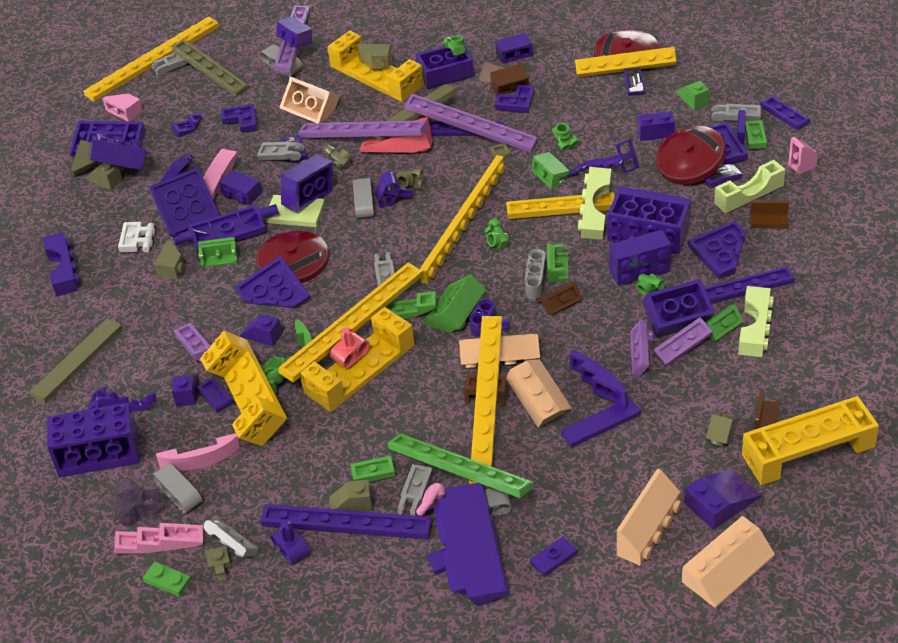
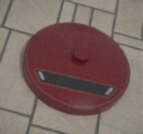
(624, 41)
(690, 155)
(300, 249)

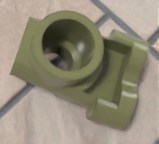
(340, 159)
(411, 178)

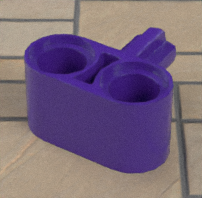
(389, 189)
(484, 308)
(290, 543)

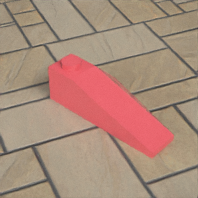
(400, 143)

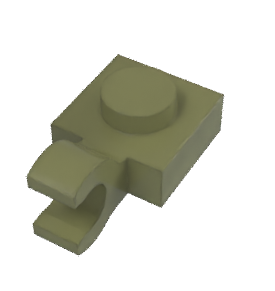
(217, 561)

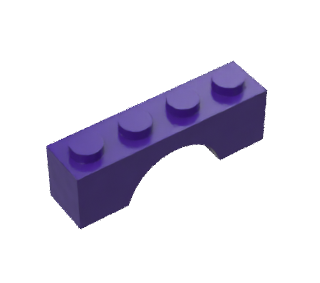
(63, 277)

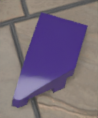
(186, 127)

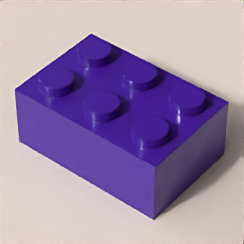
(442, 66)
(116, 151)
(306, 182)
(639, 256)
(677, 307)

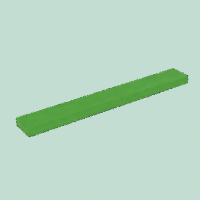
(461, 465)

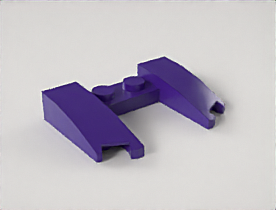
(126, 130)

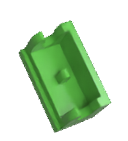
(549, 169)
(218, 252)
(557, 263)

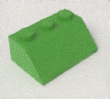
(456, 304)

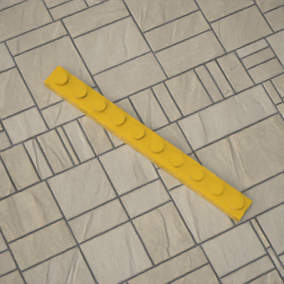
(145, 62)
(462, 218)
(353, 319)
(486, 391)

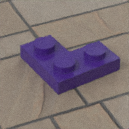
(519, 102)
(243, 114)

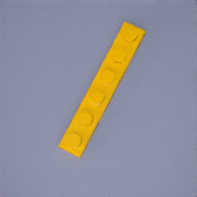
(619, 62)
(554, 206)

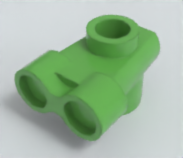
(456, 44)
(564, 137)
(495, 235)
(649, 283)

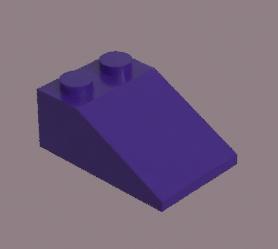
(719, 497)

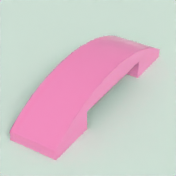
(201, 457)

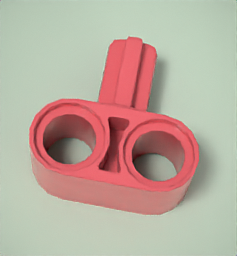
(349, 349)

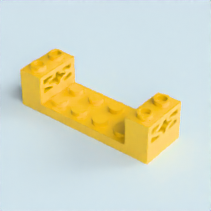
(394, 81)
(333, 386)
(259, 407)
(808, 433)

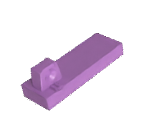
(640, 339)
(192, 341)
(682, 342)

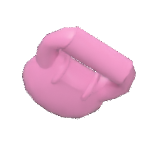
(430, 498)

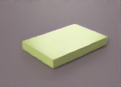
(306, 217)

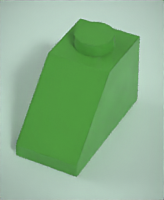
(695, 95)

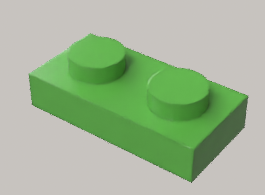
(755, 134)
(724, 322)
(373, 469)
(167, 579)

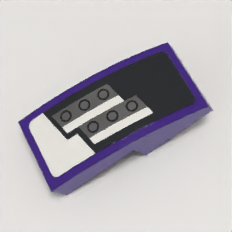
(634, 81)
(724, 173)

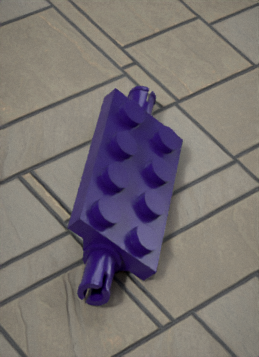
(236, 224)

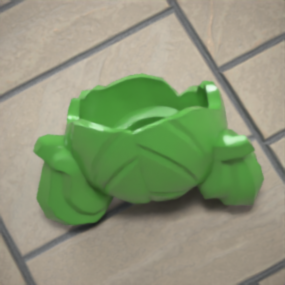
(272, 373)

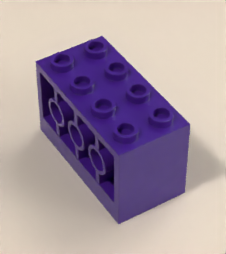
(644, 212)
(93, 440)

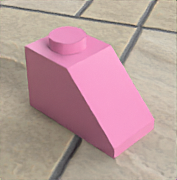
(123, 106)
(801, 156)

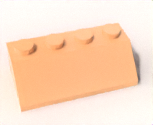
(512, 349)
(648, 519)
(727, 562)

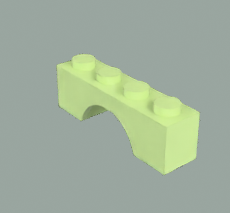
(767, 179)
(593, 221)
(752, 337)

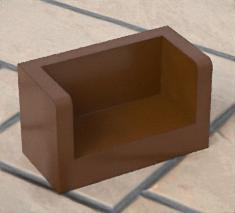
(507, 79)
(471, 385)

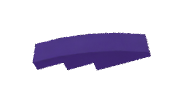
(601, 379)

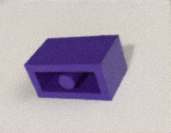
(294, 32)
(514, 48)
(655, 125)
(240, 187)

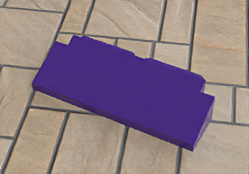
(471, 541)

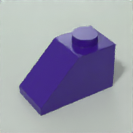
(263, 329)
(184, 389)

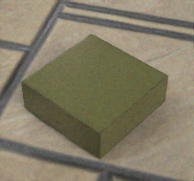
(501, 150)

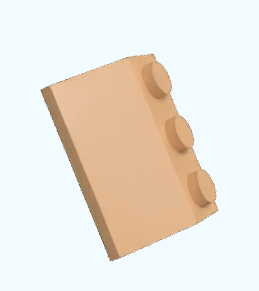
(308, 100)
(537, 392)

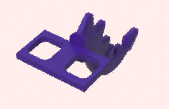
(616, 160)
(113, 399)

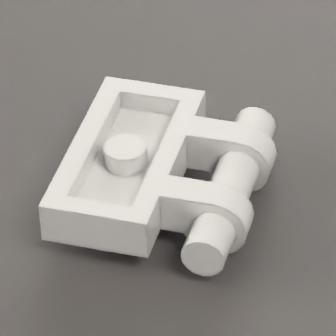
(131, 234)

